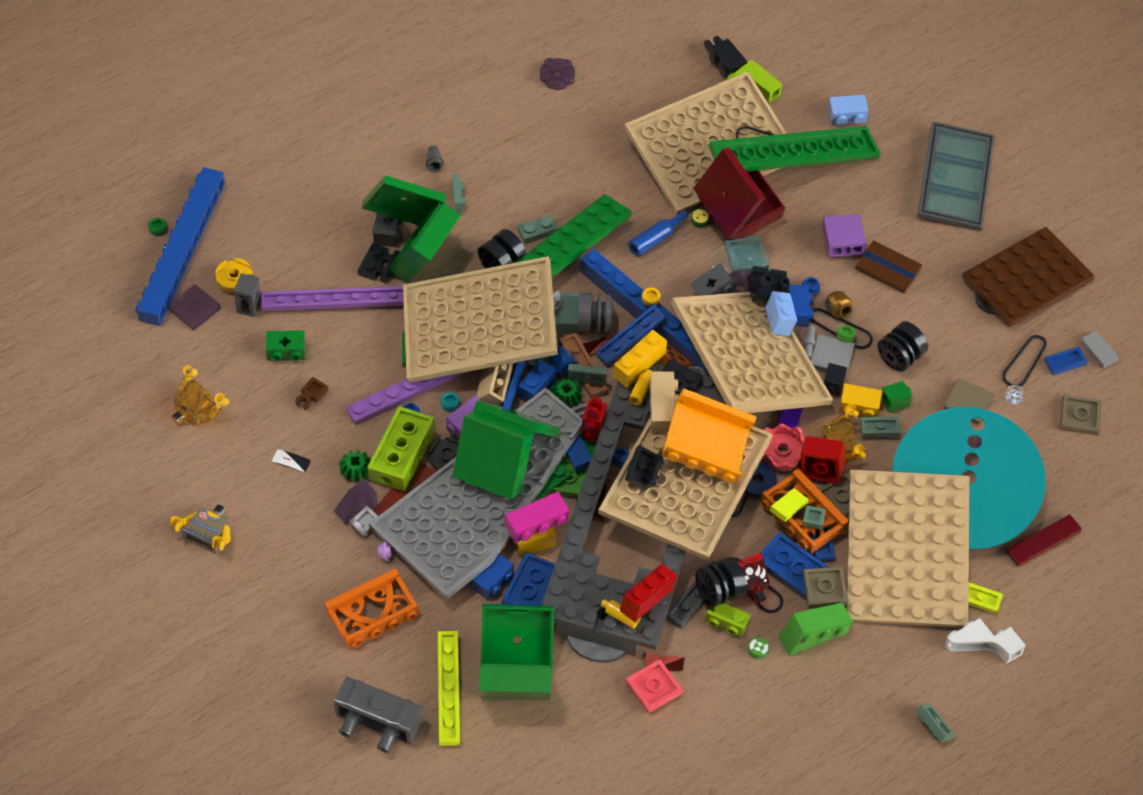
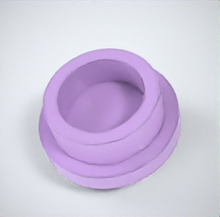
(385, 551)

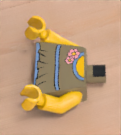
(204, 528)

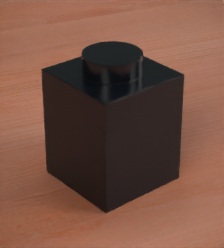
(835, 378)

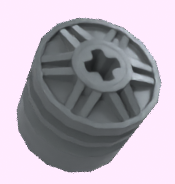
(594, 312)

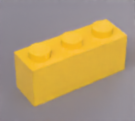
(640, 358)

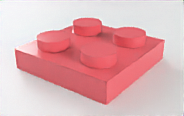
(654, 686)

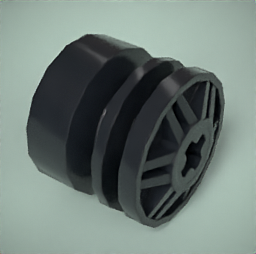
(902, 346)
(721, 582)

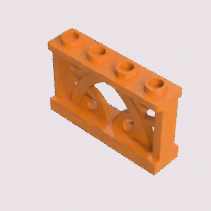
(795, 526)
(374, 626)

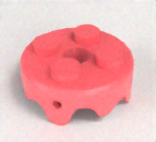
(785, 437)

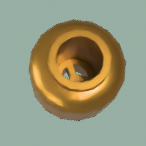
(839, 304)

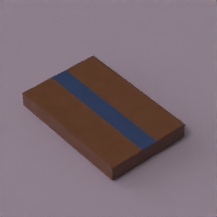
(888, 266)

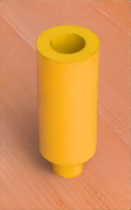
(640, 388)
(612, 608)

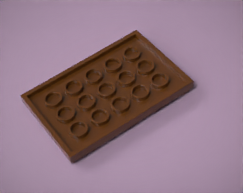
(1027, 276)

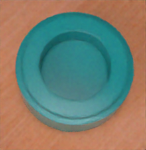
(450, 402)

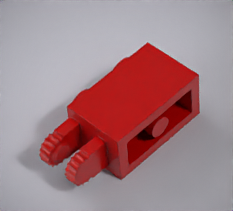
(593, 420)

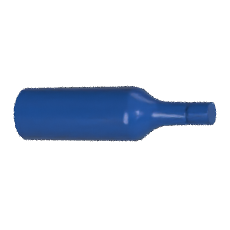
(654, 234)

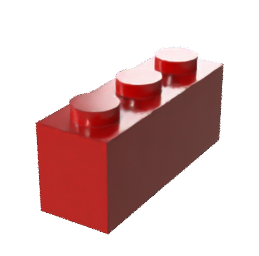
(648, 592)

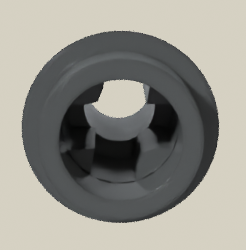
(434, 160)

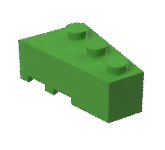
(814, 627)

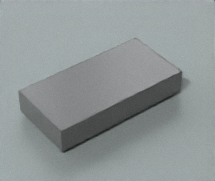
(1099, 349)

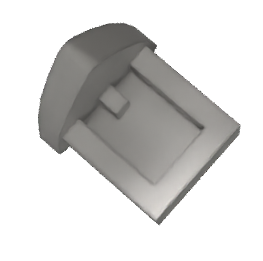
(361, 521)

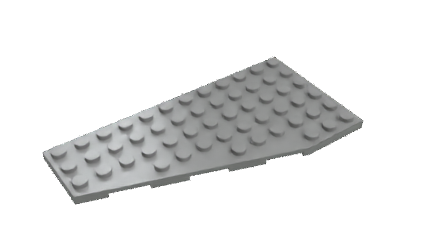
(458, 529)

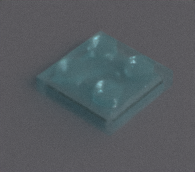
(746, 253)

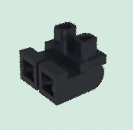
(763, 283)

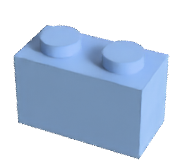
(848, 110)
(781, 313)

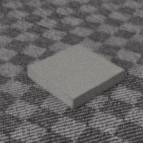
(832, 351)

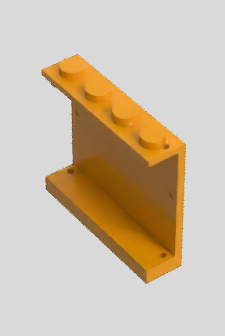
(708, 436)

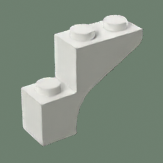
(977, 637)

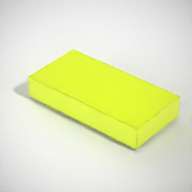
(789, 505)

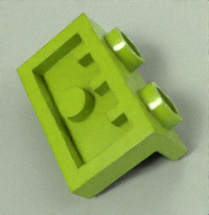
(728, 619)

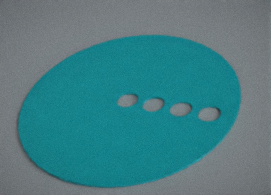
(1008, 473)

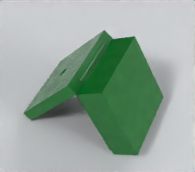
(421, 208)
(497, 448)
(514, 668)

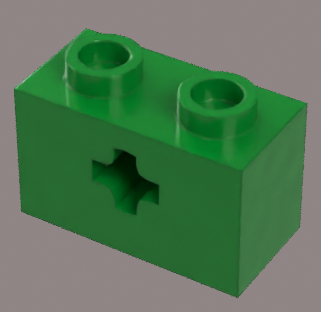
(285, 345)

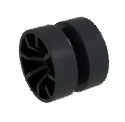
(501, 249)

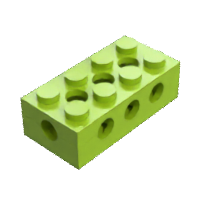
(401, 448)

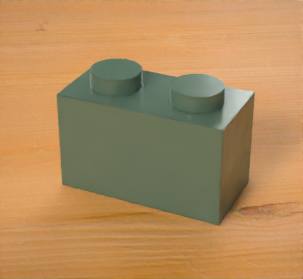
(567, 315)

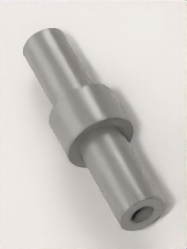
(809, 341)

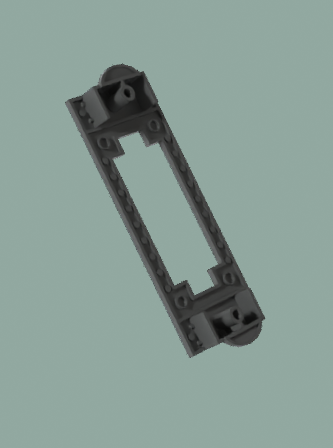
(574, 585)

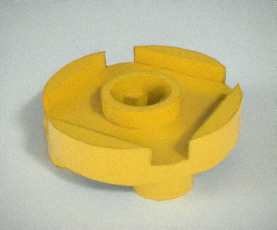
(226, 268)

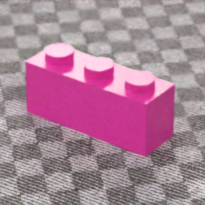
(536, 517)

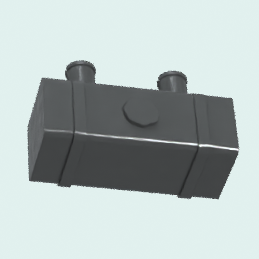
(378, 711)

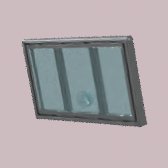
(956, 176)

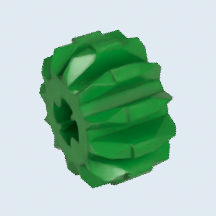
(568, 391)
(354, 465)

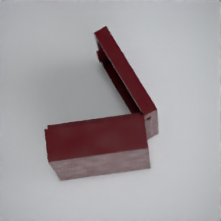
(737, 198)

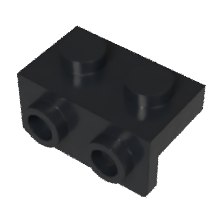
(644, 468)

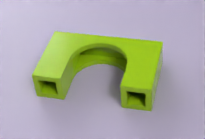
(767, 84)

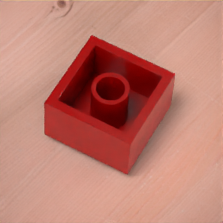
(823, 459)

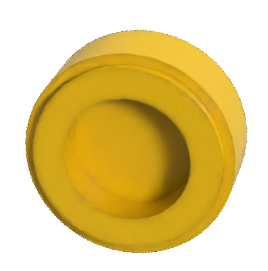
(651, 296)

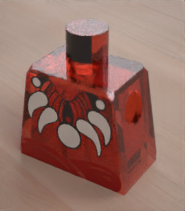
(756, 576)

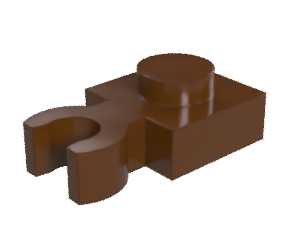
(311, 391)

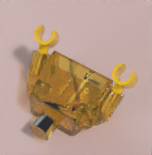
(195, 402)
(842, 430)

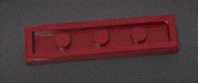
(1043, 540)

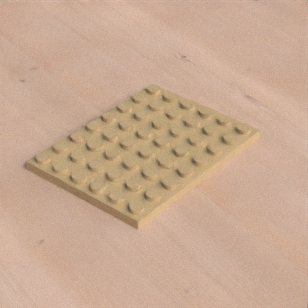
(678, 135)
(479, 319)
(745, 359)
(685, 504)
(908, 548)

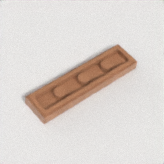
(575, 346)

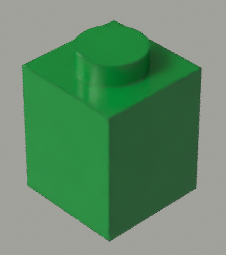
(896, 396)

